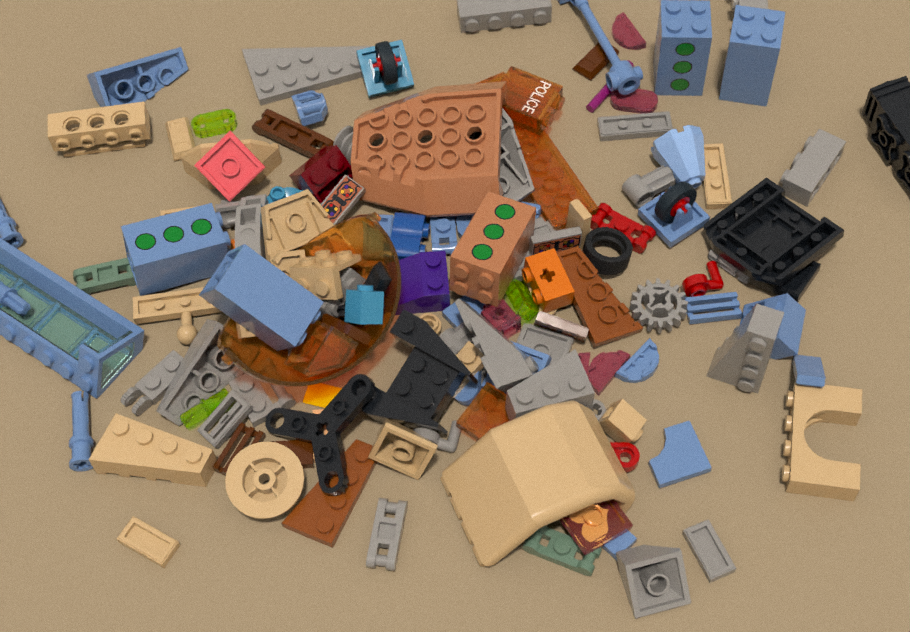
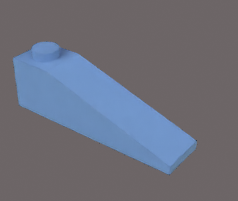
(137, 79)

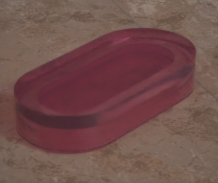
(637, 102)

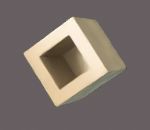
(622, 422)

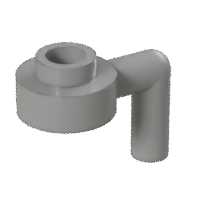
(448, 445)

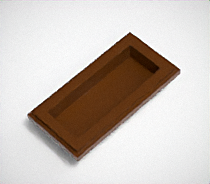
(593, 62)

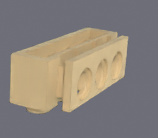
(99, 126)

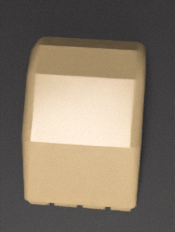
(532, 476)

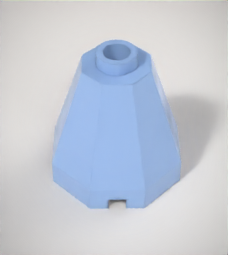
(682, 154)

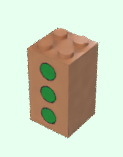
(492, 249)

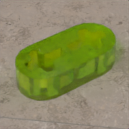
(214, 123)
(522, 300)

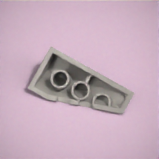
(502, 358)

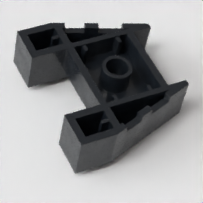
(423, 382)

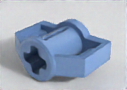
(310, 107)

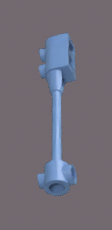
(621, 74)

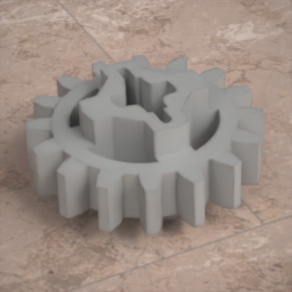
(658, 305)

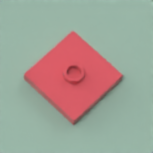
(230, 166)

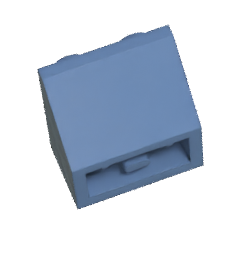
(791, 327)

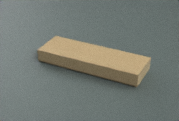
(716, 181)

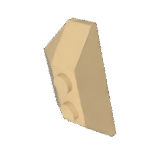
(267, 153)

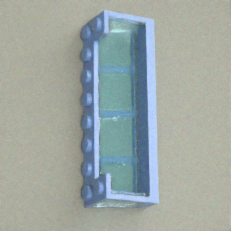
(66, 325)

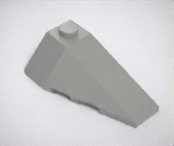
(199, 374)

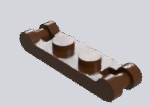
(290, 133)

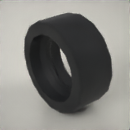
(613, 239)

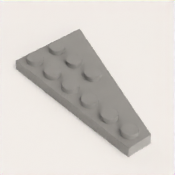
(291, 71)

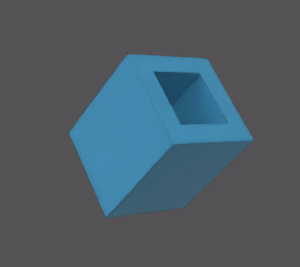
(364, 305)

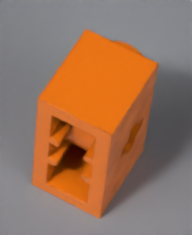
(548, 280)

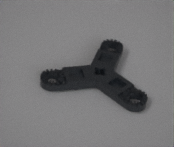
(336, 417)

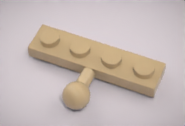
(173, 305)

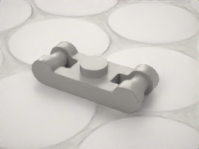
(386, 534)

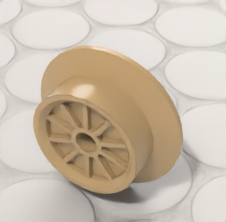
(262, 463)

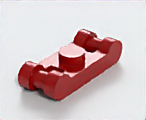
(624, 225)

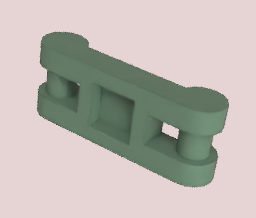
(104, 276)
(560, 550)

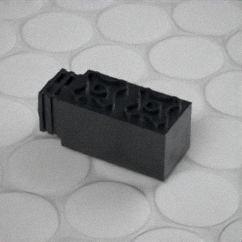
(889, 116)

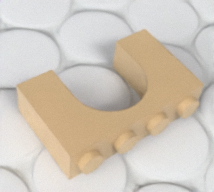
(805, 470)

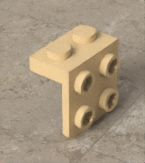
(321, 272)

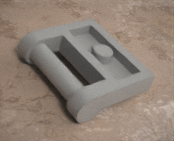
(254, 394)

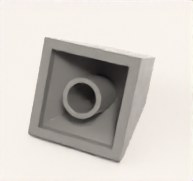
(653, 578)

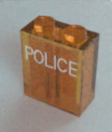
(531, 100)

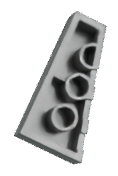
(747, 351)

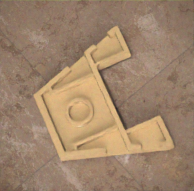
(292, 222)

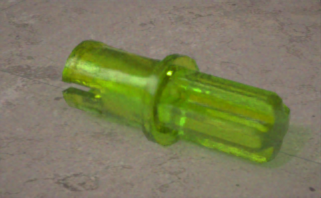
(203, 409)

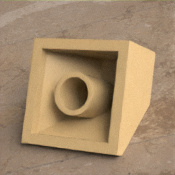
(402, 449)

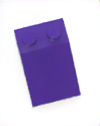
(424, 283)

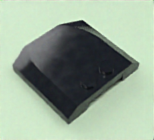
(769, 234)

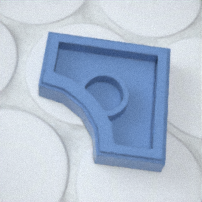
(680, 457)

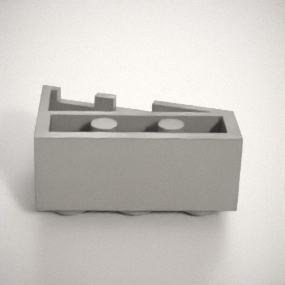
(553, 384)

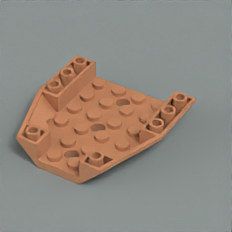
(437, 176)

